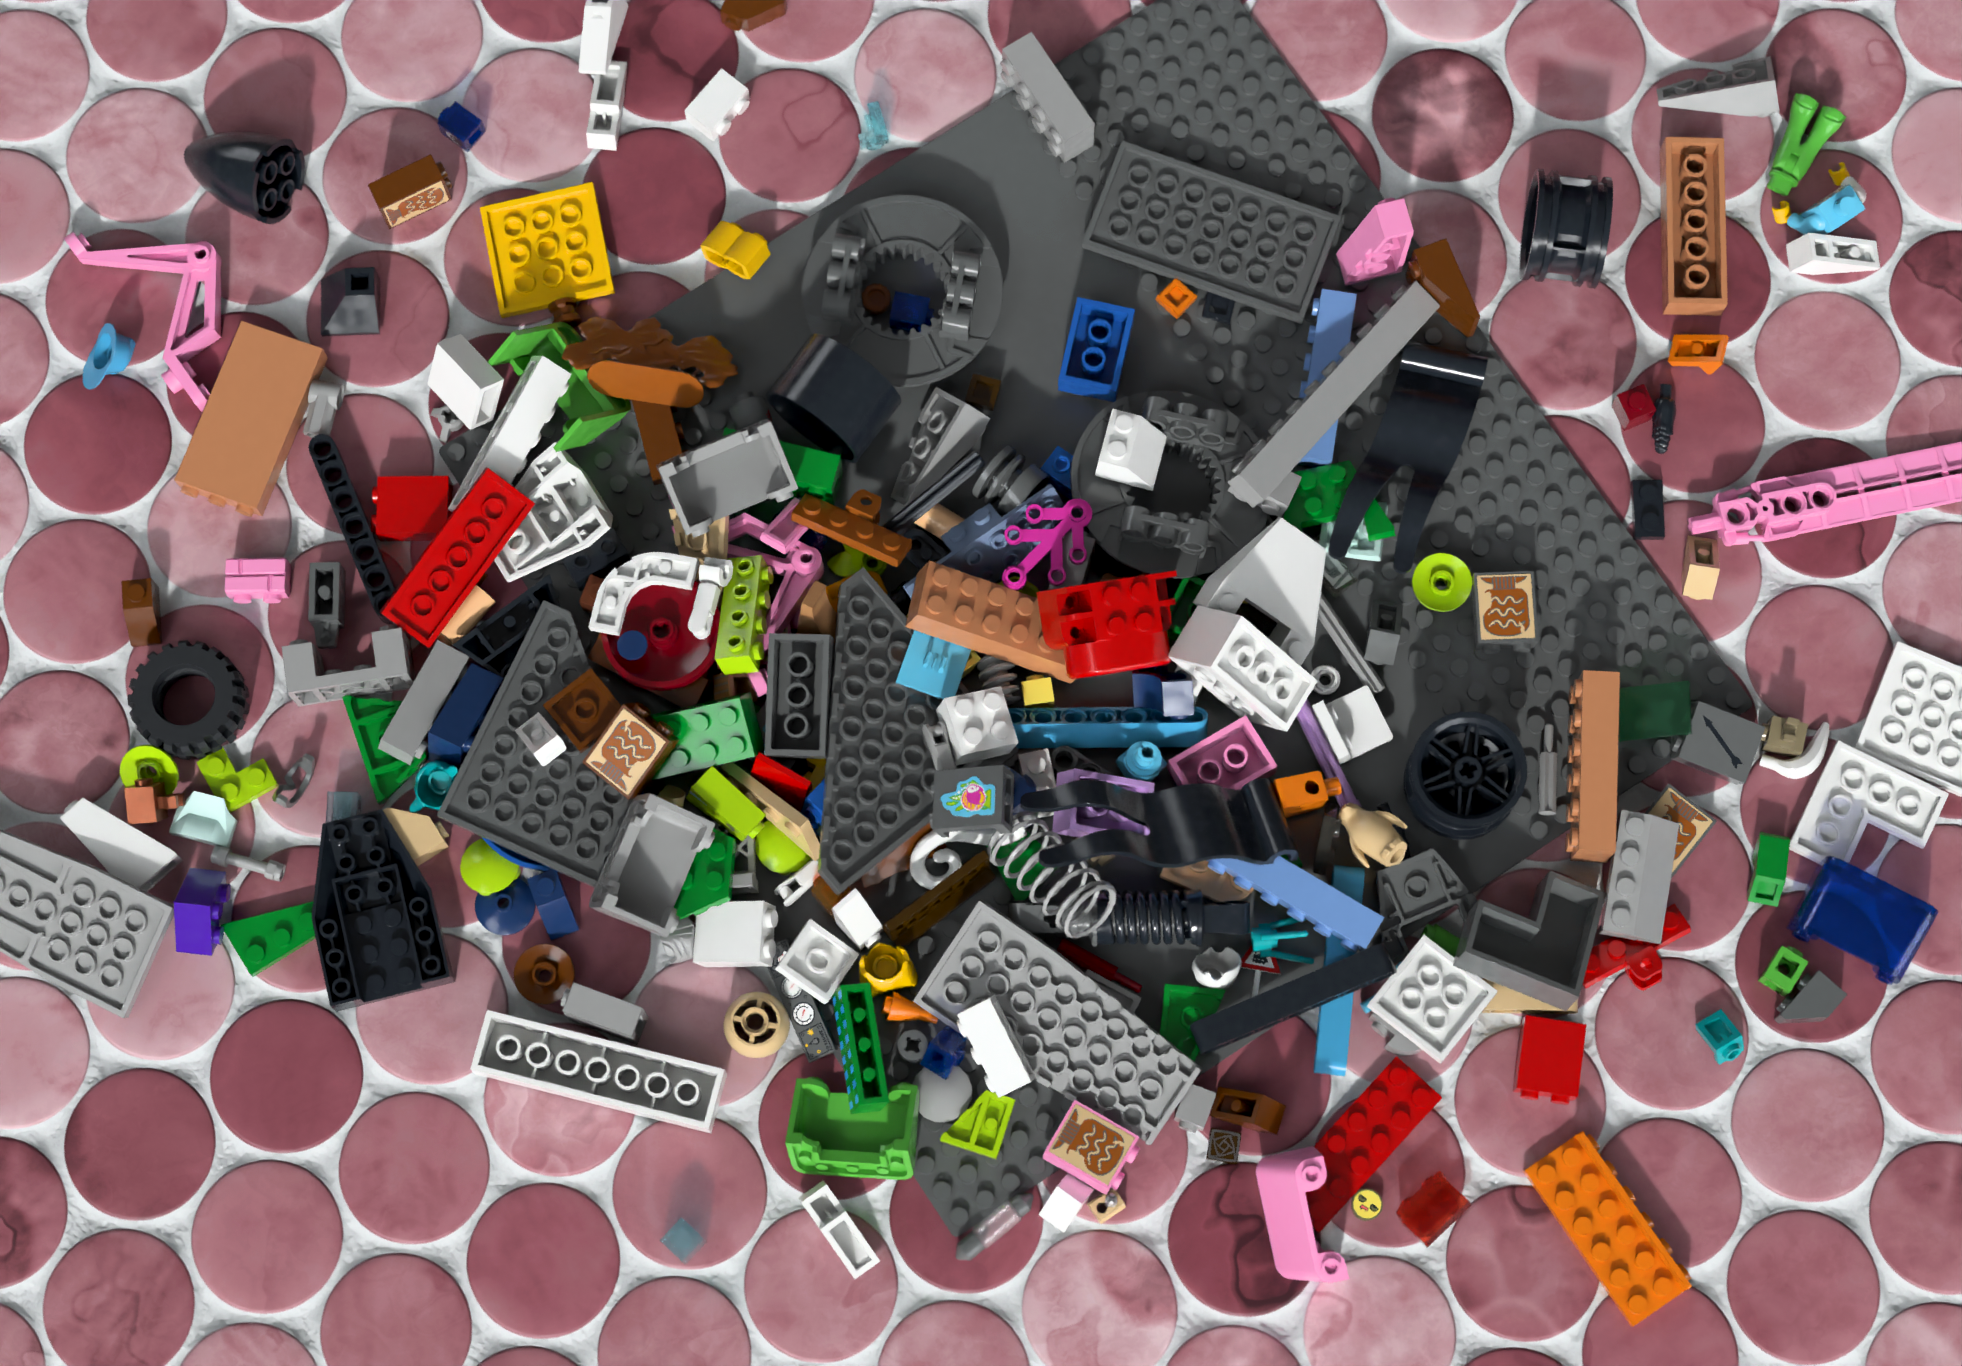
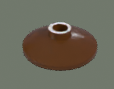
(531, 965)

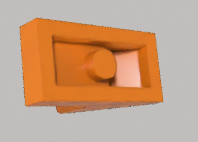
(1698, 350)

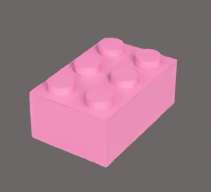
(1224, 758)

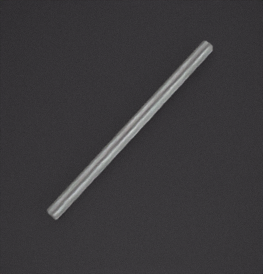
(1346, 643)

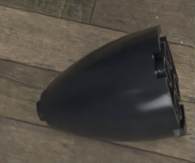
(248, 172)

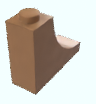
(817, 613)

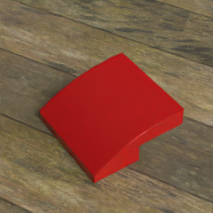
(781, 781)

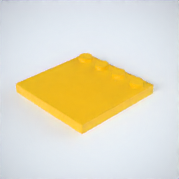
(547, 249)

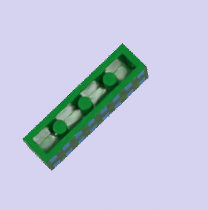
(860, 1048)

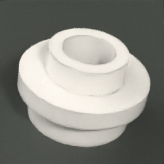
(1332, 674)

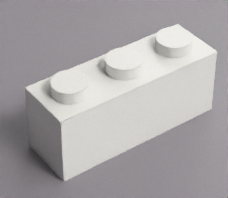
(995, 1046)

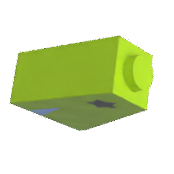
(726, 805)

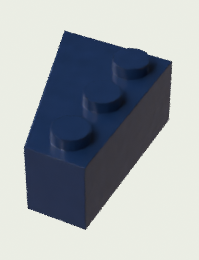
(463, 716)

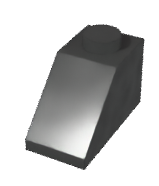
(1383, 632)

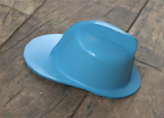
(108, 356)

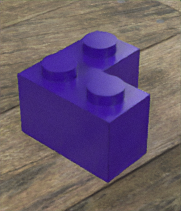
(198, 911)

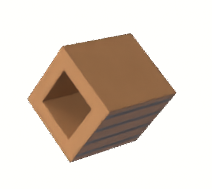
(732, 685)

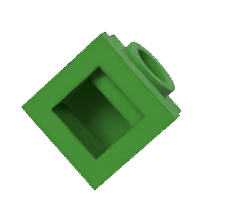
(1795, 964)

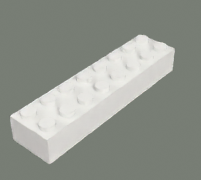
(599, 1071)

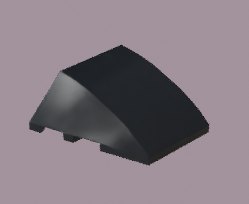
(501, 635)

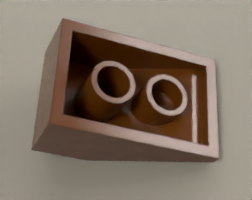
(1440, 276)

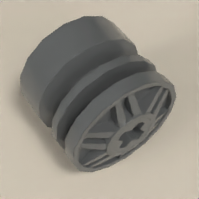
(1006, 481)

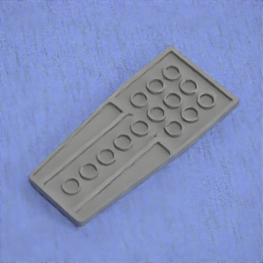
(78, 924)

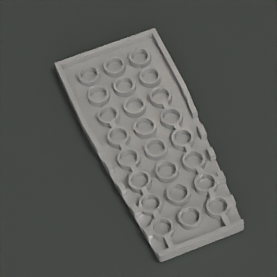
(1064, 1022)

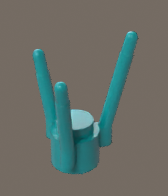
(1265, 939)

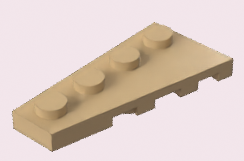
(711, 544)
(777, 811)

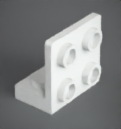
(1353, 724)

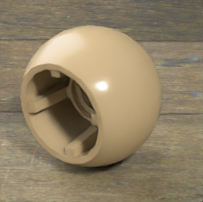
(754, 1004)

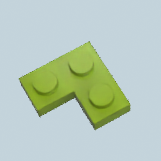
(234, 786)

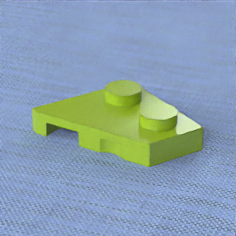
(982, 1125)

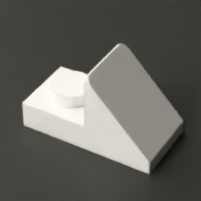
(541, 739)

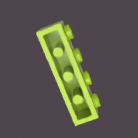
(744, 616)

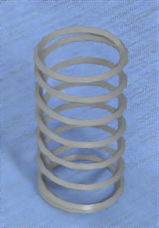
(1020, 848)

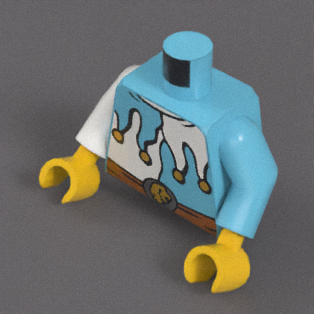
(1829, 211)

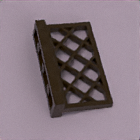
(939, 901)

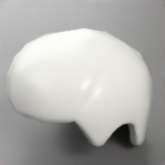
(1217, 969)

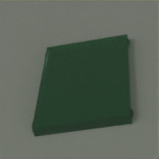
(1654, 711)

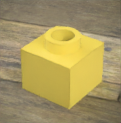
(1037, 692)

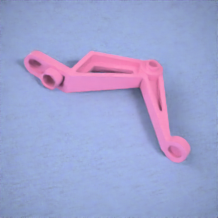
(196, 263)
(799, 570)

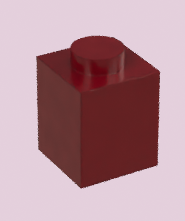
(1633, 407)

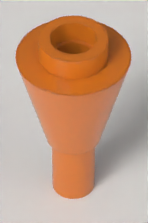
(902, 1009)

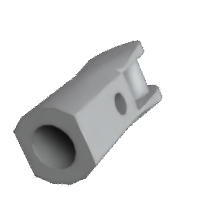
(941, 752)

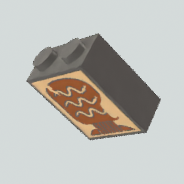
(1504, 611)
(1692, 821)

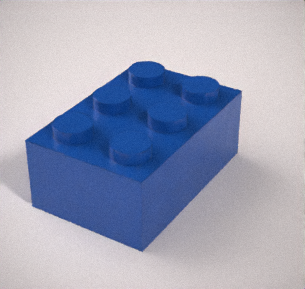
(1096, 349)

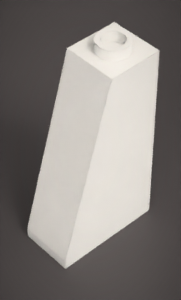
(120, 846)

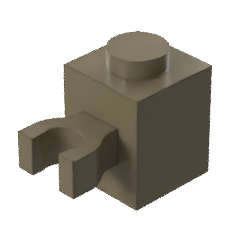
(1784, 736)

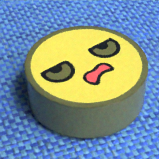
(1366, 1204)

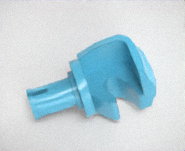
(1141, 761)

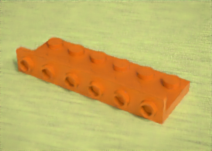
(1608, 1228)

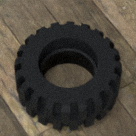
(167, 669)

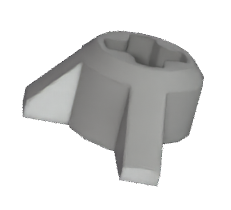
(447, 420)

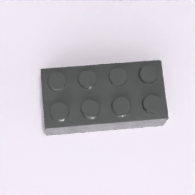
(798, 695)

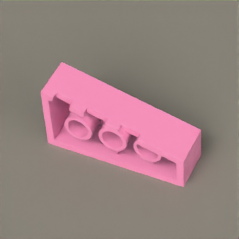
(1377, 244)

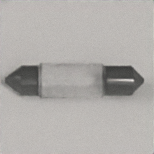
(994, 1226)

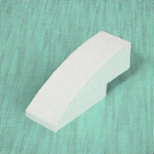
(607, 107)
(839, 1229)

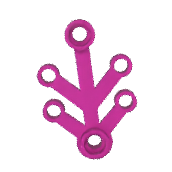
(1049, 540)

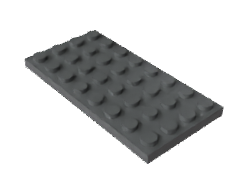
(1211, 232)

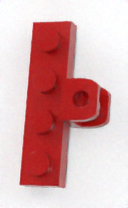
(1635, 956)

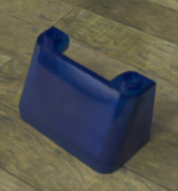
(1863, 917)

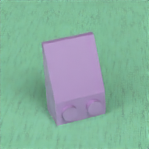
(1086, 820)

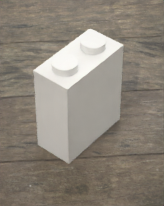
(465, 381)
(736, 935)

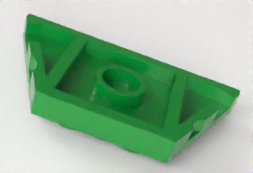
(369, 723)
(709, 878)

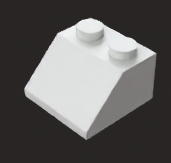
(1131, 450)

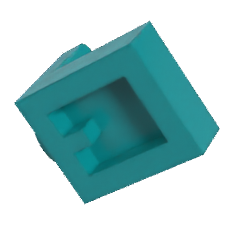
(1721, 1036)

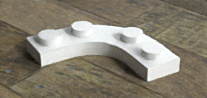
(629, 578)

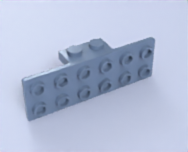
(980, 542)

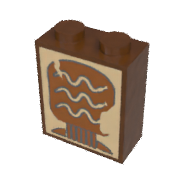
(411, 191)
(631, 749)

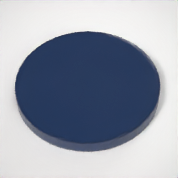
(632, 645)

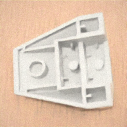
(562, 521)

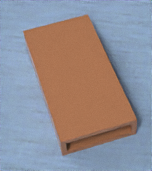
(250, 419)

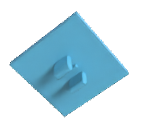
(933, 665)

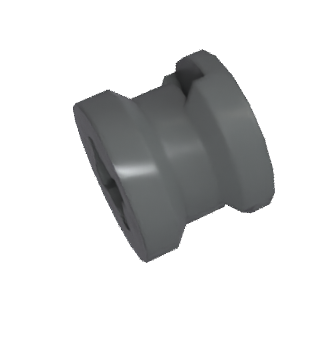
(915, 1050)

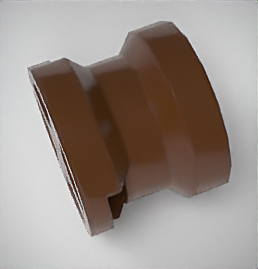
(564, 311)

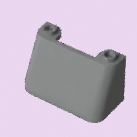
(727, 476)
(650, 863)

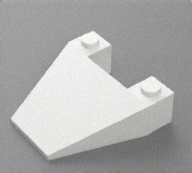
(1280, 577)

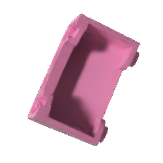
(1282, 1189)

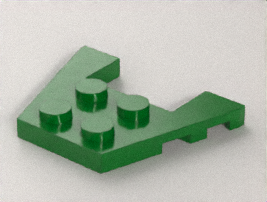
(1321, 496)

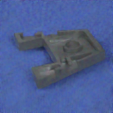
(1414, 891)

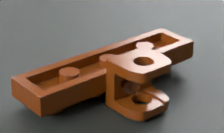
(854, 526)

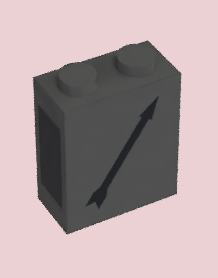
(1718, 743)

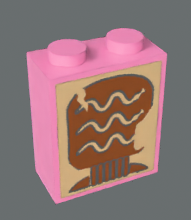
(1092, 1148)

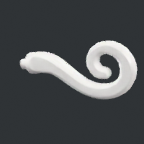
(933, 840)

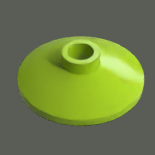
(1442, 568)
(137, 762)

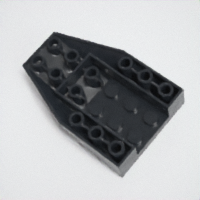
(374, 915)

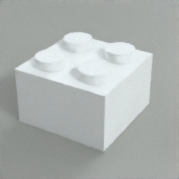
(978, 725)

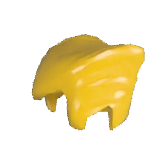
(887, 969)

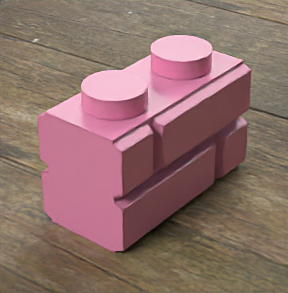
(257, 579)

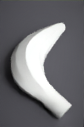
(1806, 762)

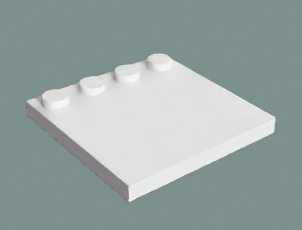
(1917, 718)

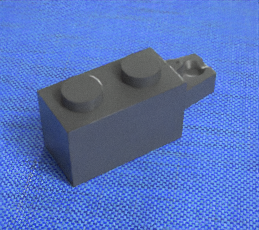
(327, 602)

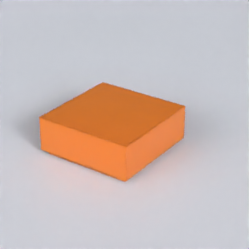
(1176, 298)

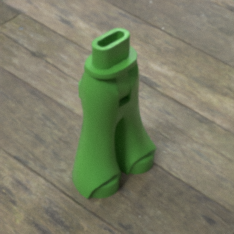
(1793, 158)

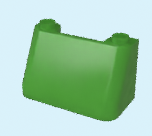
(834, 1142)

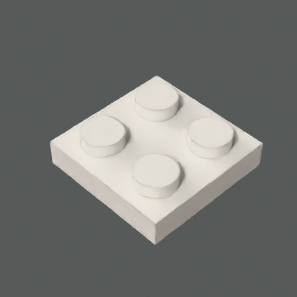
(817, 961)

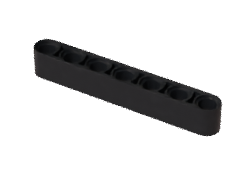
(350, 516)
(1293, 998)

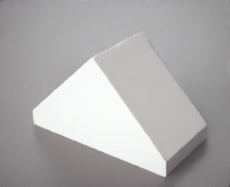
(1066, 1202)

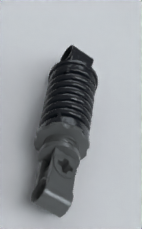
(1142, 916)

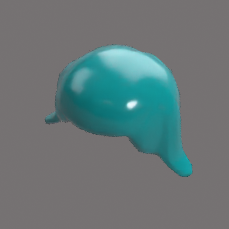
(433, 785)

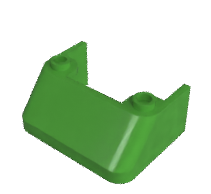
(586, 408)

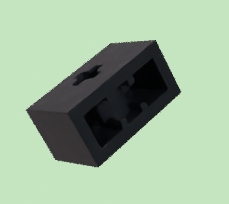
(596, 559)

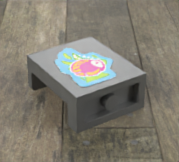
(972, 800)

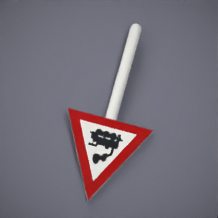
(1253, 961)

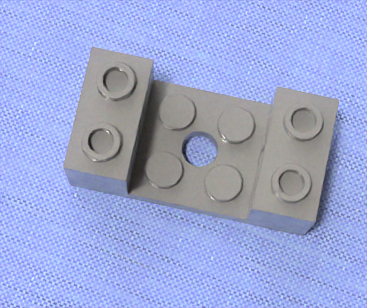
(311, 685)

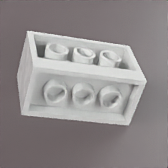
(1242, 667)

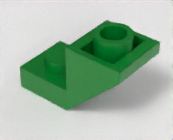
(1770, 869)

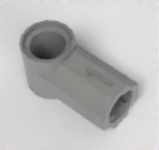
(324, 401)

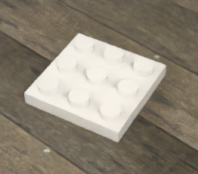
(1431, 999)

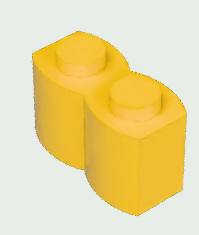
(735, 249)

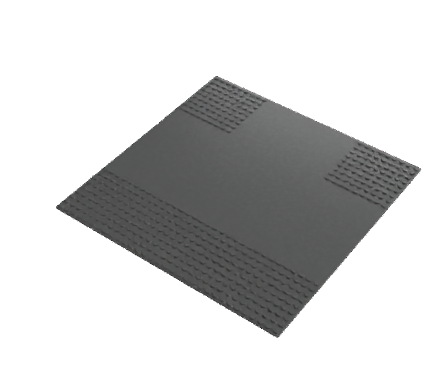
(1216, 95)

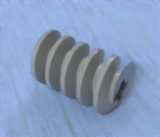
(995, 674)

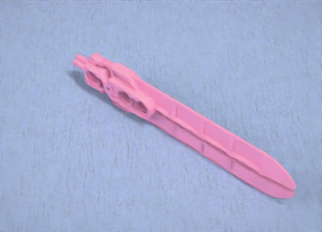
(1799, 489)

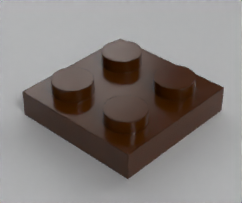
(583, 709)

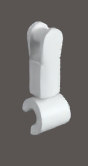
(711, 575)
(804, 877)

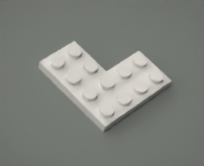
(1862, 791)

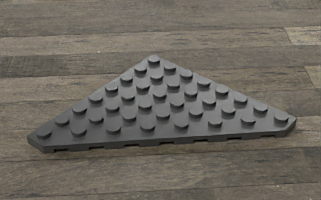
(875, 743)
(503, 793)

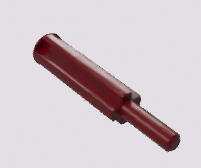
(1096, 964)

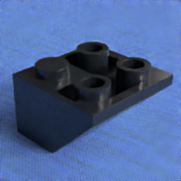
(350, 302)

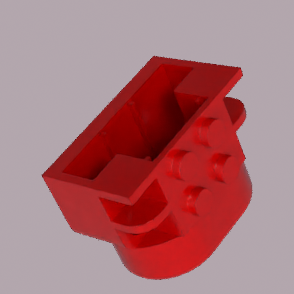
(1109, 624)

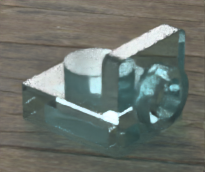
(877, 132)

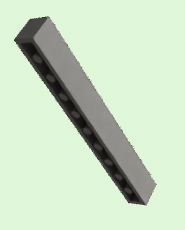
(1333, 394)

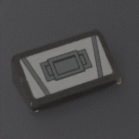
(1336, 575)

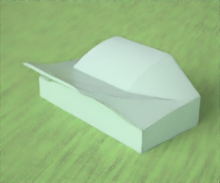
(204, 820)

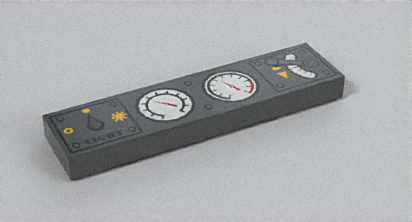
(803, 1011)

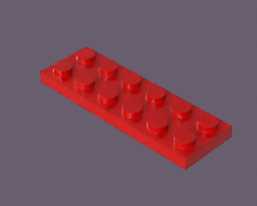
(457, 557)
(1368, 1136)

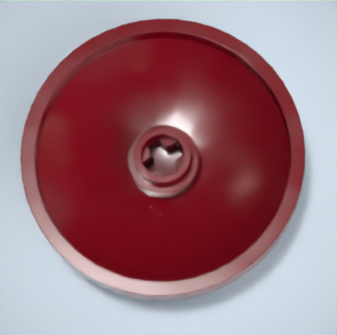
(673, 651)

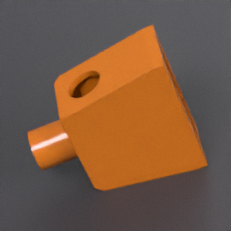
(1295, 798)

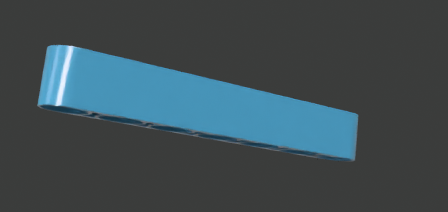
(1105, 727)
(1335, 1016)

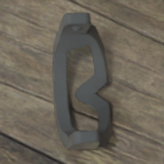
(307, 763)

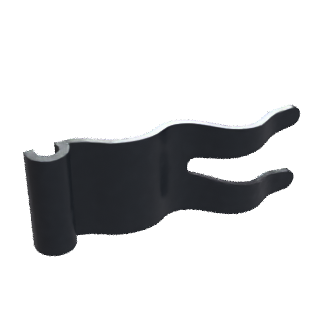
(1419, 430)
(1184, 823)

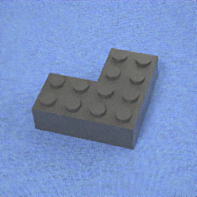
(1539, 953)

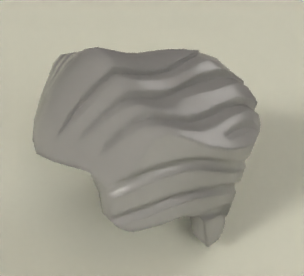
(680, 942)

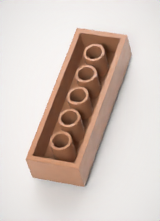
(1693, 226)
(982, 619)
(1593, 766)

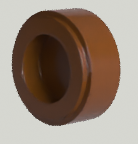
(876, 299)

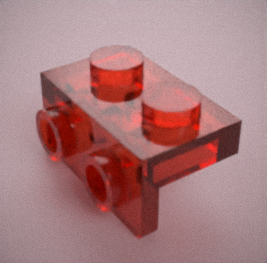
(1432, 1209)

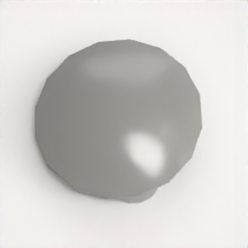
(941, 1098)

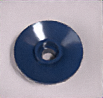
(510, 919)

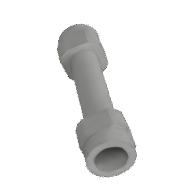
(223, 856)

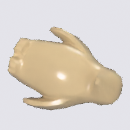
(1373, 834)

